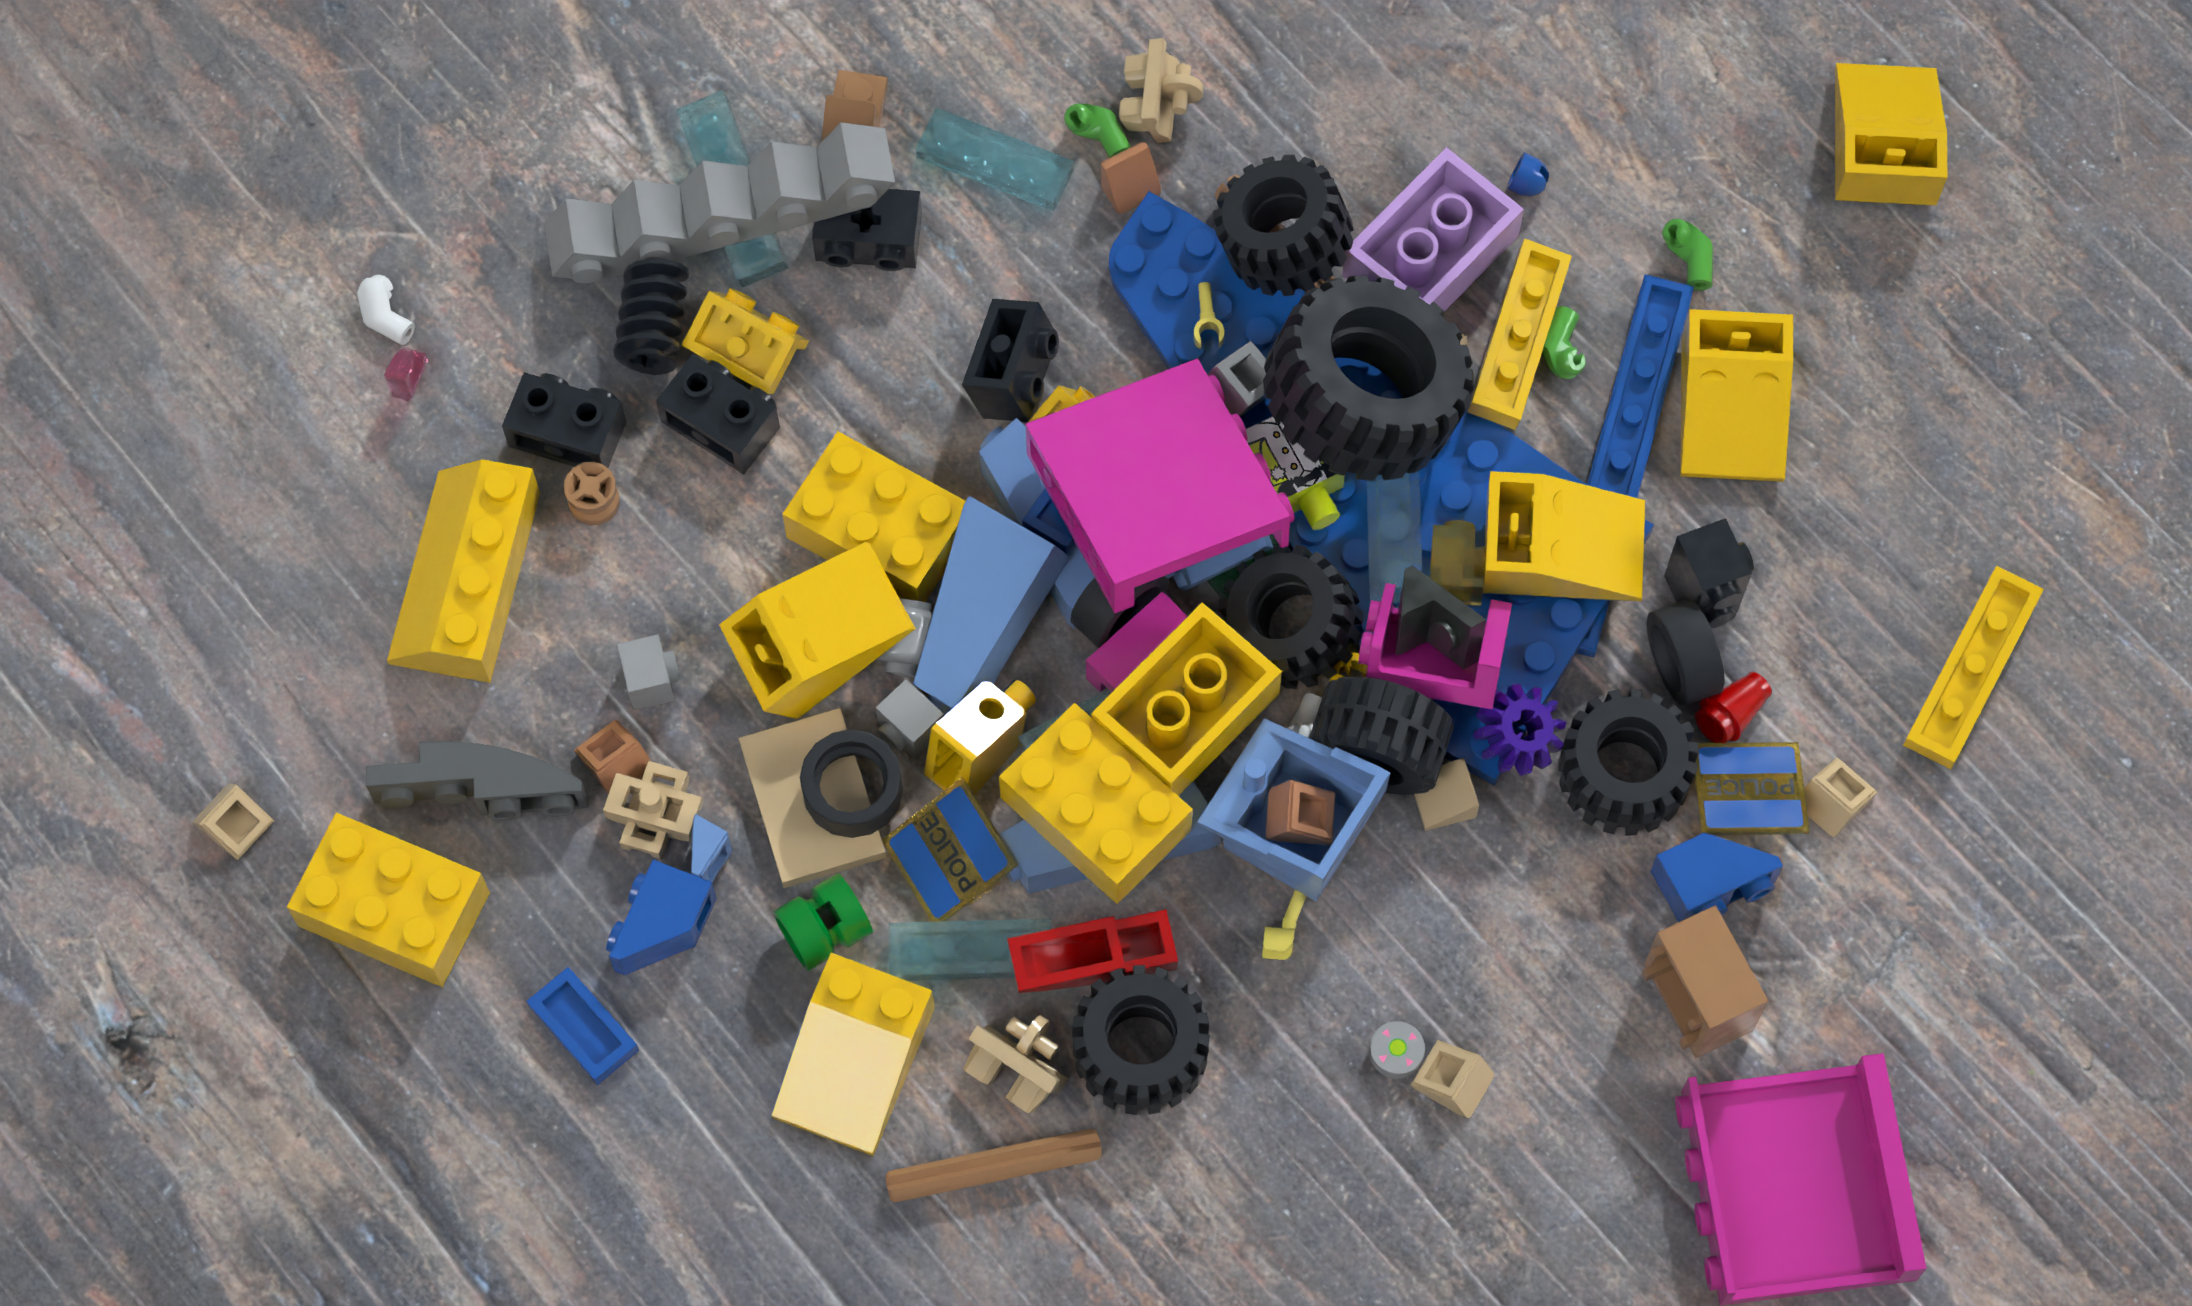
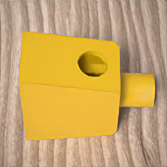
(978, 735)

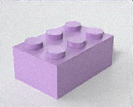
(1437, 232)

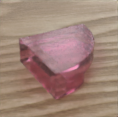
(405, 372)

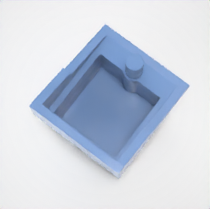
(1271, 759)

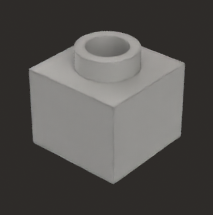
(1242, 379)
(648, 671)
(907, 720)

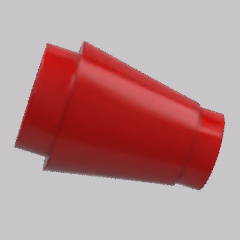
(1730, 712)

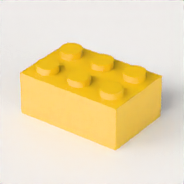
(871, 499)
(1189, 698)
(1095, 803)
(388, 899)

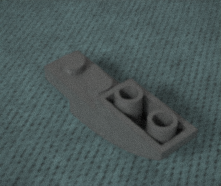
(497, 777)

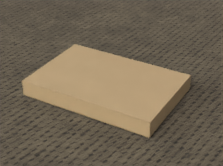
(798, 844)

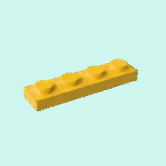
(1519, 334)
(1973, 667)

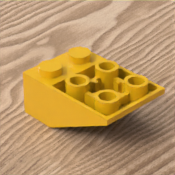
(1889, 134)
(1735, 394)
(1562, 539)
(816, 631)

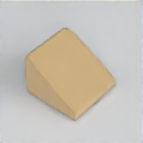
(1836, 797)
(1451, 798)
(233, 820)
(1454, 1078)

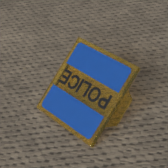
(1751, 789)
(950, 852)

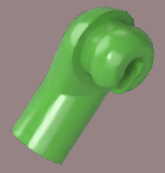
(1097, 124)
(1693, 249)
(1558, 350)

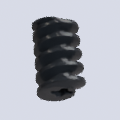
(650, 315)

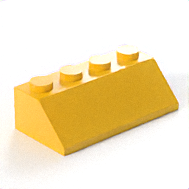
(466, 570)

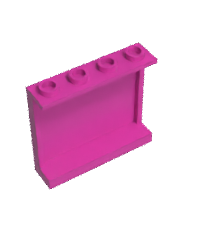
(1155, 479)
(1801, 1183)

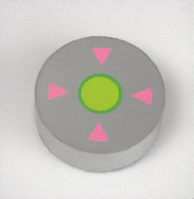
(1397, 1050)

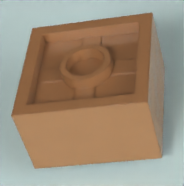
(1705, 982)

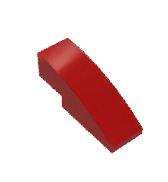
(1091, 950)

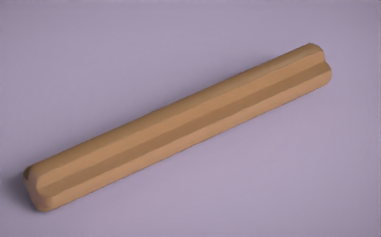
(993, 1165)

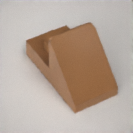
(855, 100)

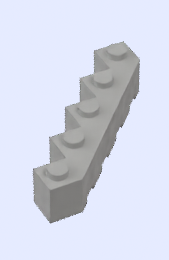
(720, 204)

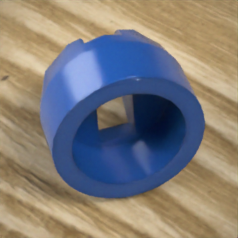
(1528, 176)

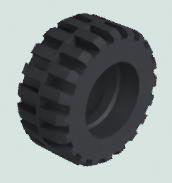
(1339, 419)

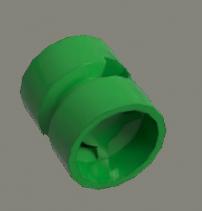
(806, 931)

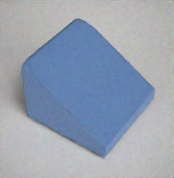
(709, 848)

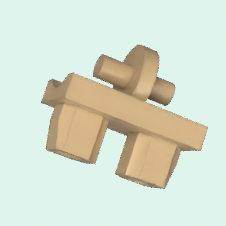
(1166, 91)
(995, 1050)

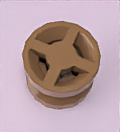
(589, 481)

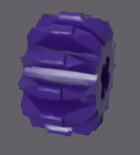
(1540, 728)

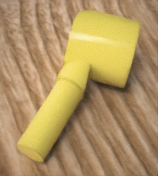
(1207, 316)
(1279, 941)

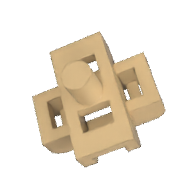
(648, 807)

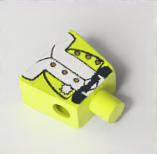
(1295, 475)

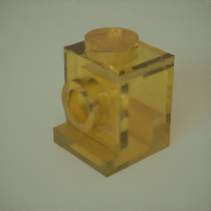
(1457, 561)

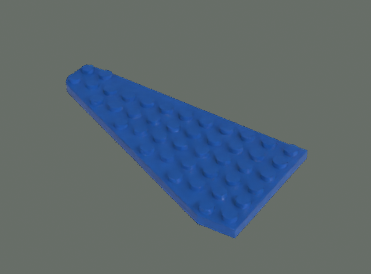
(1157, 278)

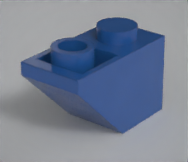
(1713, 873)
(663, 919)

